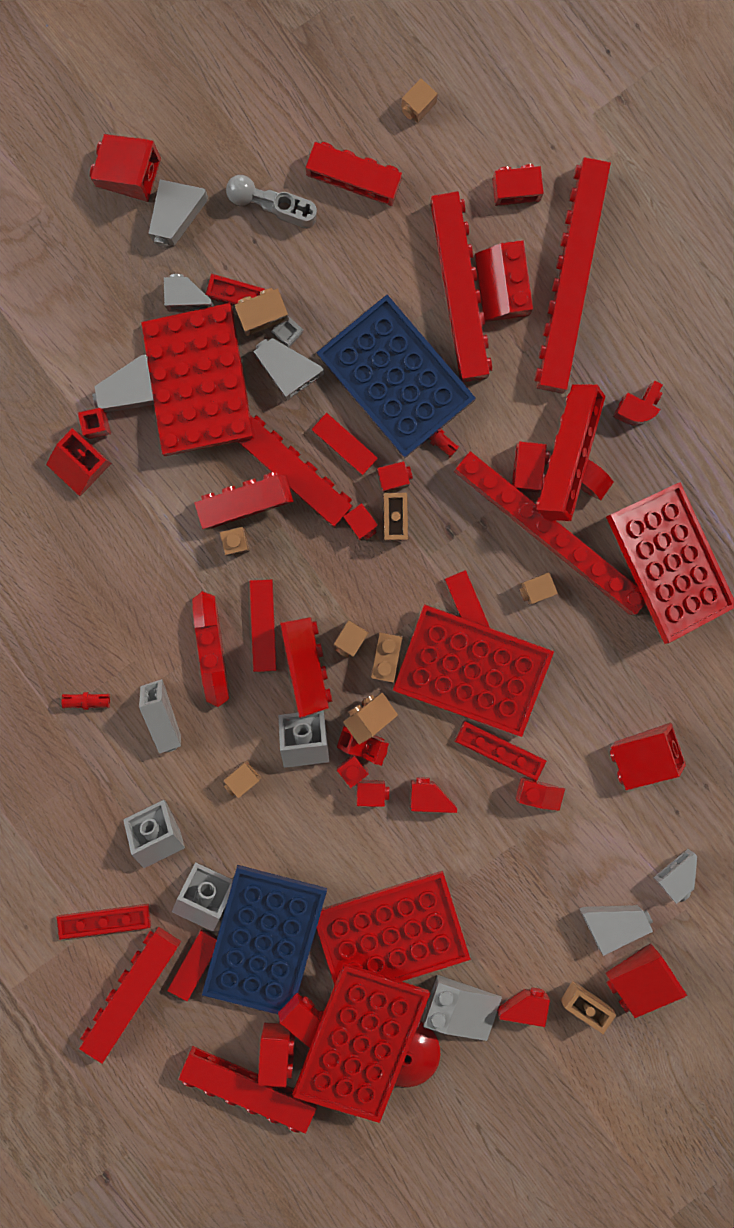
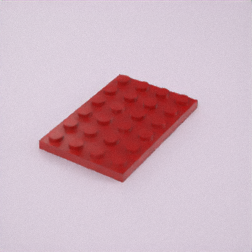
(197, 380)
(671, 562)
(473, 670)
(395, 930)
(361, 1043)

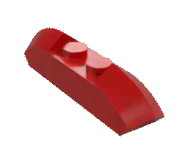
(210, 649)

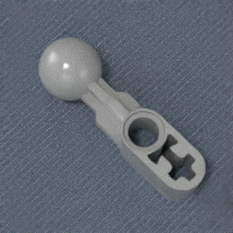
(242, 191)

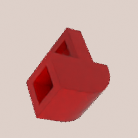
(639, 411)
(596, 481)
(372, 749)

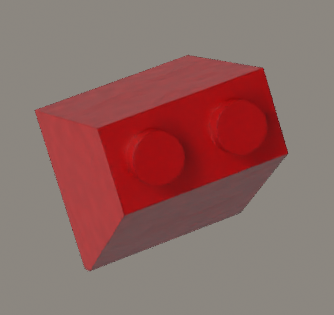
(126, 166)
(648, 757)
(644, 982)

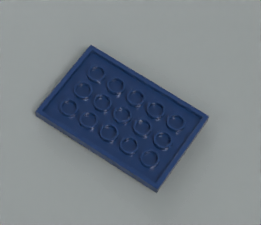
(396, 376)
(264, 940)

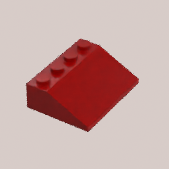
(305, 666)

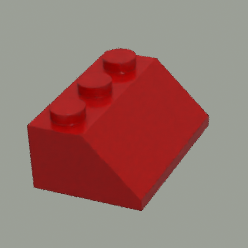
(504, 281)

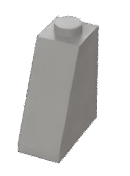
(174, 211)
(286, 367)
(126, 388)
(159, 716)
(616, 925)

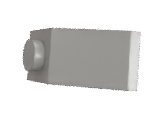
(183, 294)
(679, 876)

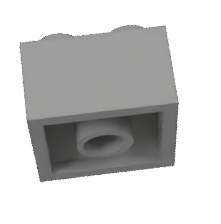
(303, 739)
(153, 834)
(203, 897)

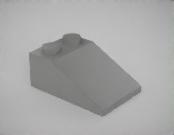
(460, 1009)

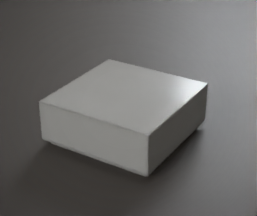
(287, 332)

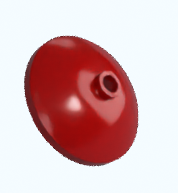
(424, 1059)

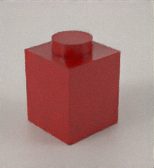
(94, 423)
(394, 476)
(361, 522)
(352, 770)
(372, 793)

